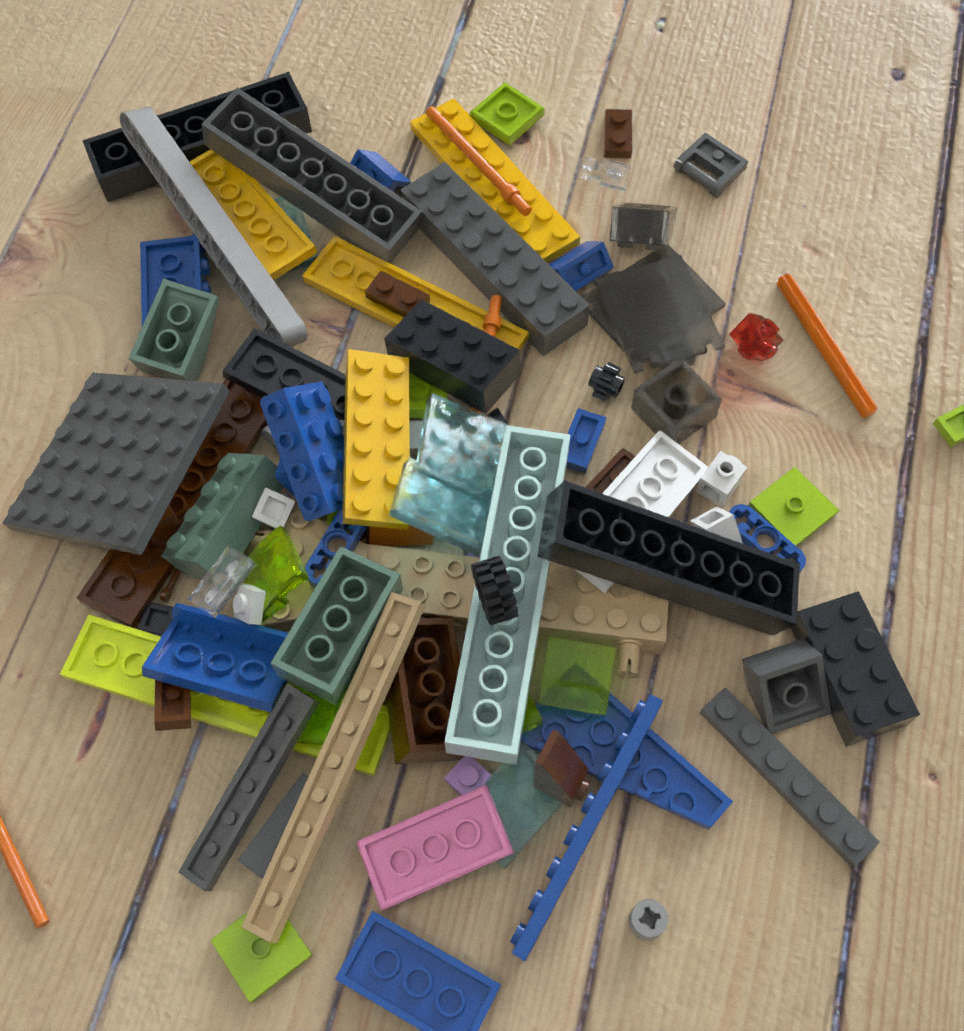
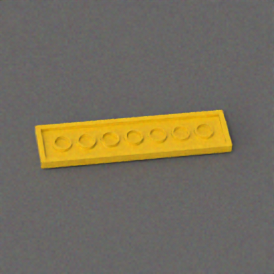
(541, 229)
(348, 271)

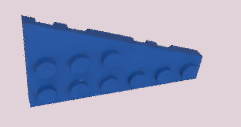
(656, 772)

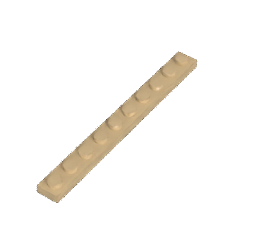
(333, 768)

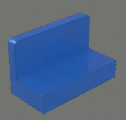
(379, 169)
(583, 264)

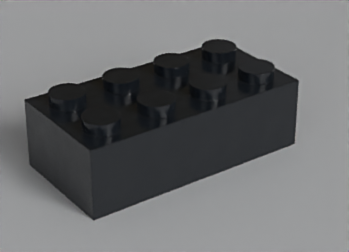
(455, 356)
(860, 673)

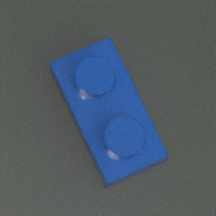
(584, 437)

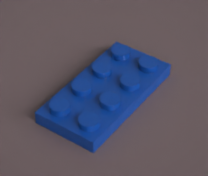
(416, 979)

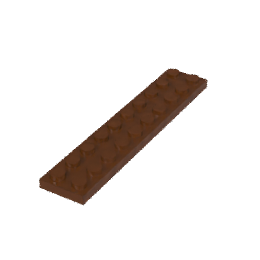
(130, 581)

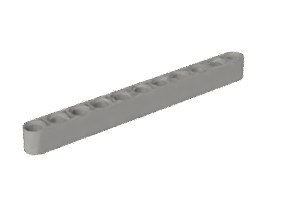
(212, 227)

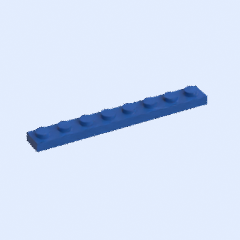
(579, 837)

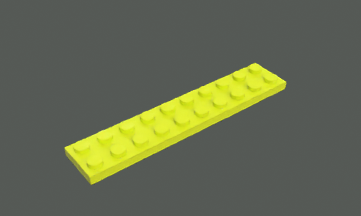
(112, 660)

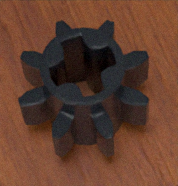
(606, 381)

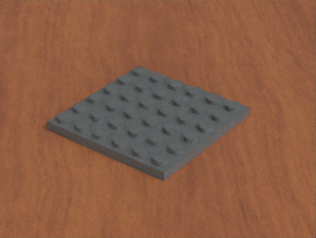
(117, 460)

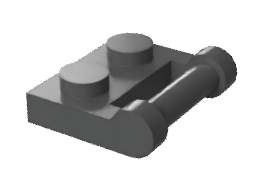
(716, 159)

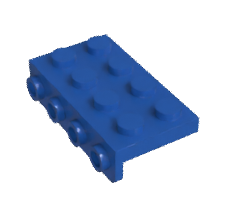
(175, 260)
(308, 445)
(218, 657)

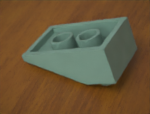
(176, 333)

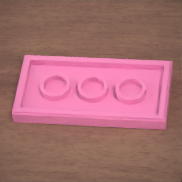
(435, 847)

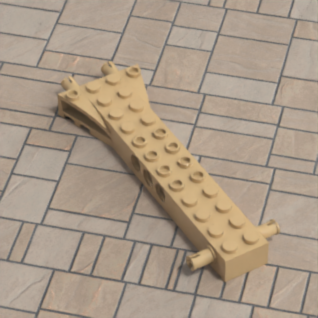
(445, 585)

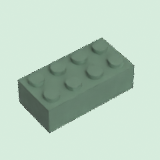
(222, 514)
(336, 625)

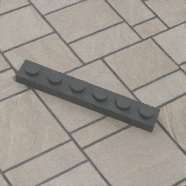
(790, 778)
(248, 788)

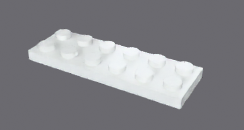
(655, 481)

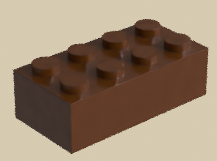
(424, 693)

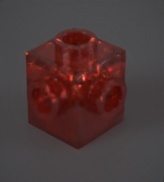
(756, 337)

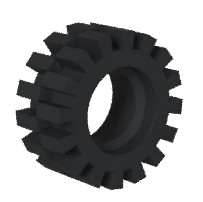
(494, 590)

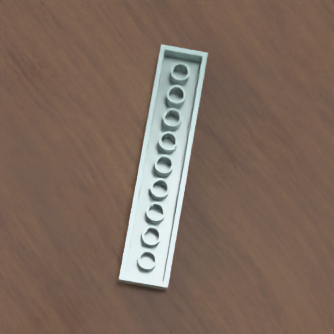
(500, 657)

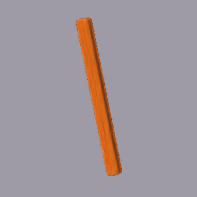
(827, 346)

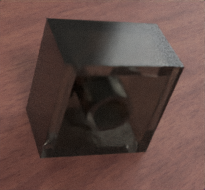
(676, 402)

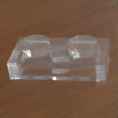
(221, 581)

